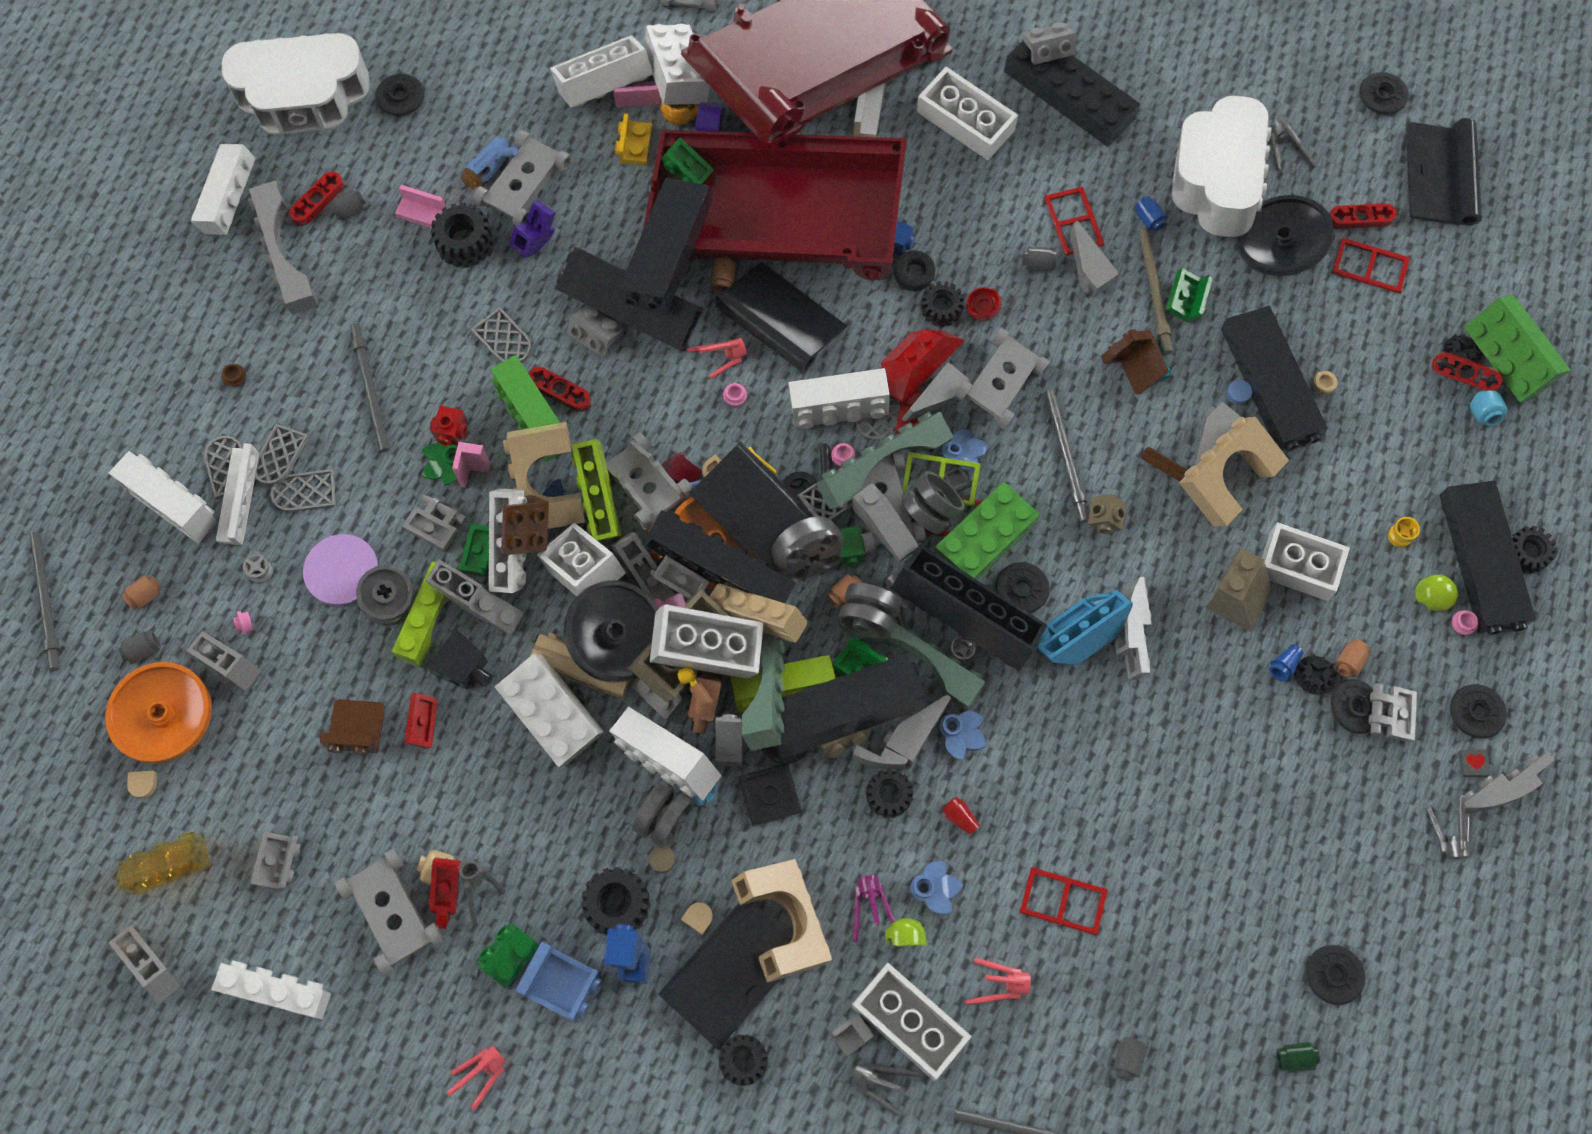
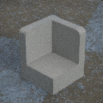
(852, 1035)

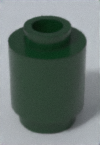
(1298, 1057)

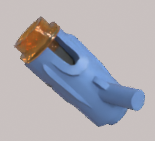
(487, 162)

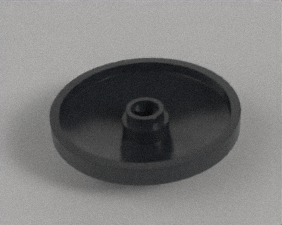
(1287, 236)
(609, 629)

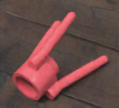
(733, 349)
(1015, 981)
(489, 1061)

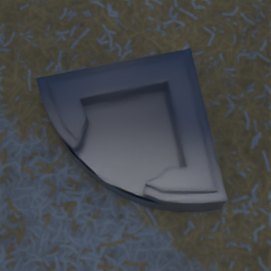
(555, 489)

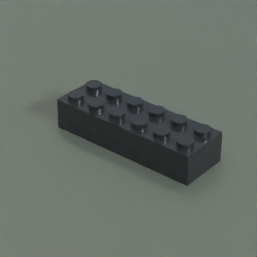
(1075, 93)
(714, 559)
(969, 607)

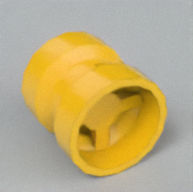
(1403, 527)

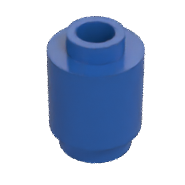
(1151, 214)

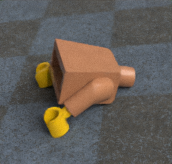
(704, 697)

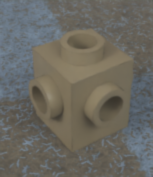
(1107, 513)

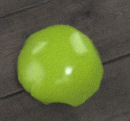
(1437, 592)
(906, 933)

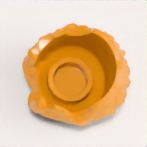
(680, 113)

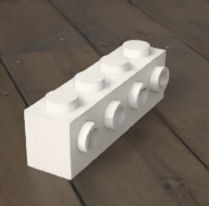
(223, 189)
(505, 571)
(272, 991)

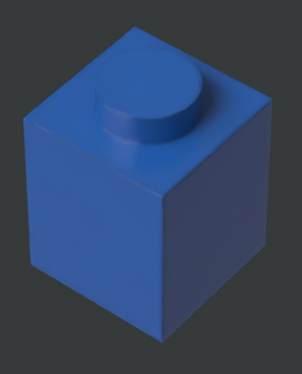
(904, 238)

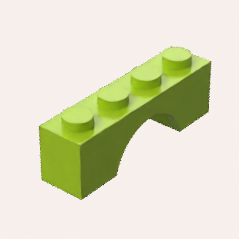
(417, 630)

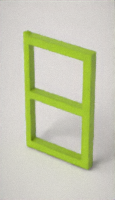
(943, 461)

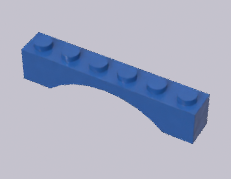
(627, 953)

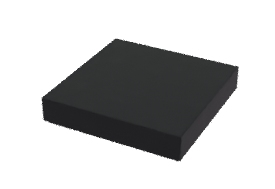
(770, 794)

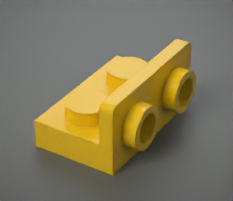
(633, 142)

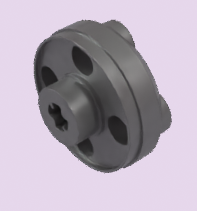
(808, 548)

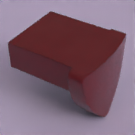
(681, 468)

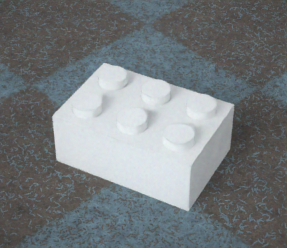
(579, 560)
(1304, 561)

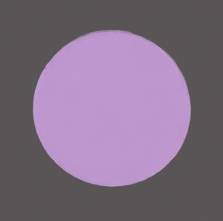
(335, 568)

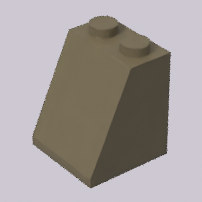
(1242, 590)

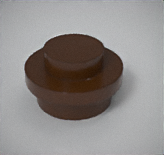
(233, 375)

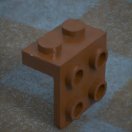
(1139, 359)
(525, 526)
(354, 727)

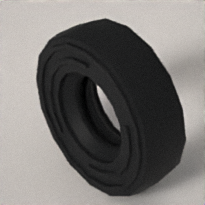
(921, 259)

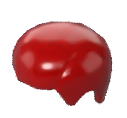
(983, 304)

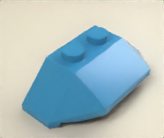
(1085, 628)

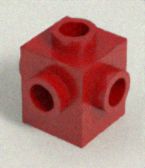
(449, 426)

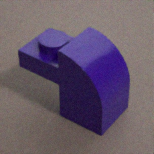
(710, 117)
(535, 232)

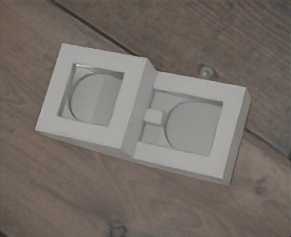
(887, 760)

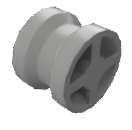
(253, 564)

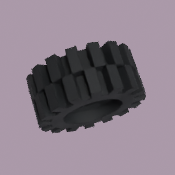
(942, 291)
(1541, 541)
(893, 778)
(726, 1060)

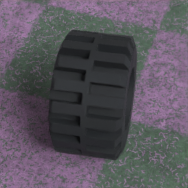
(466, 250)
(601, 885)

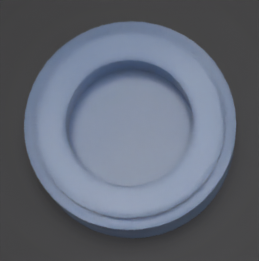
(1239, 392)

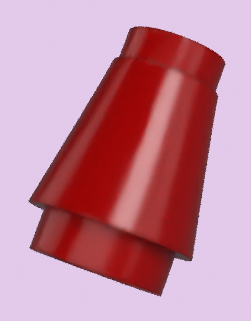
(960, 815)

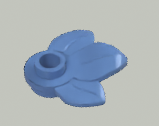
(965, 446)
(965, 736)
(940, 887)

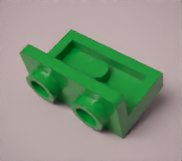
(686, 163)
(1189, 295)
(476, 551)
(856, 657)
(507, 954)

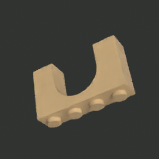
(528, 446)
(1205, 480)
(785, 885)

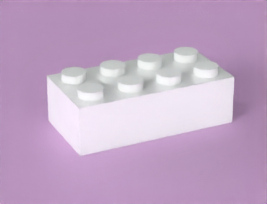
(601, 71)
(672, 73)
(967, 113)
(839, 398)
(164, 496)
(706, 641)
(549, 709)
(665, 753)
(911, 1021)

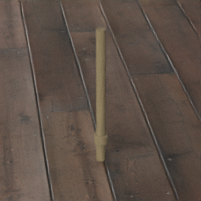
(1163, 329)

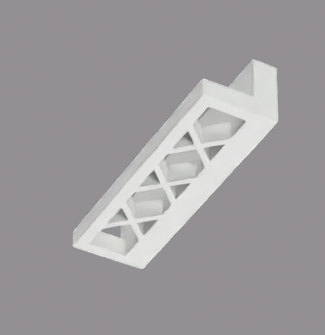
(868, 112)
(237, 495)

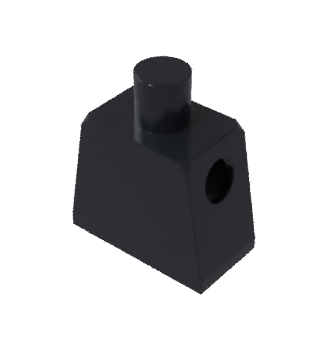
(460, 662)

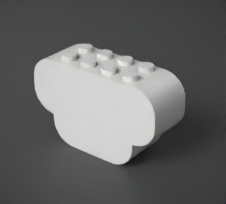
(297, 80)
(1223, 165)

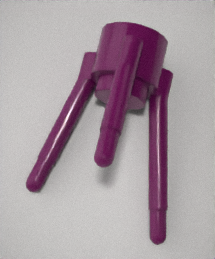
(869, 888)

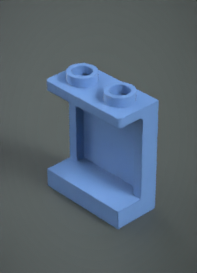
(559, 982)

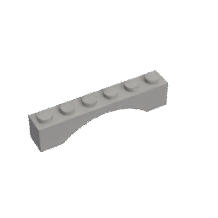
(271, 210)

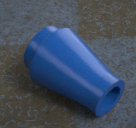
(1286, 663)

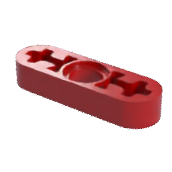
(316, 189)
(1369, 209)
(1482, 384)
(561, 398)

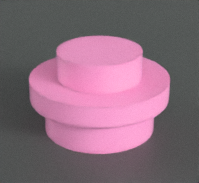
(735, 394)
(841, 453)
(1465, 622)
(243, 623)

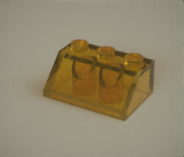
(163, 864)

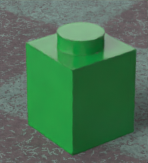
(853, 548)

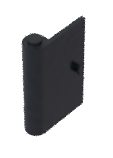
(1444, 172)
(779, 316)
(749, 502)
(716, 979)

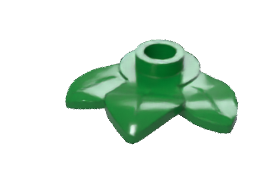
(440, 464)

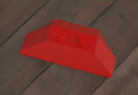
(917, 360)

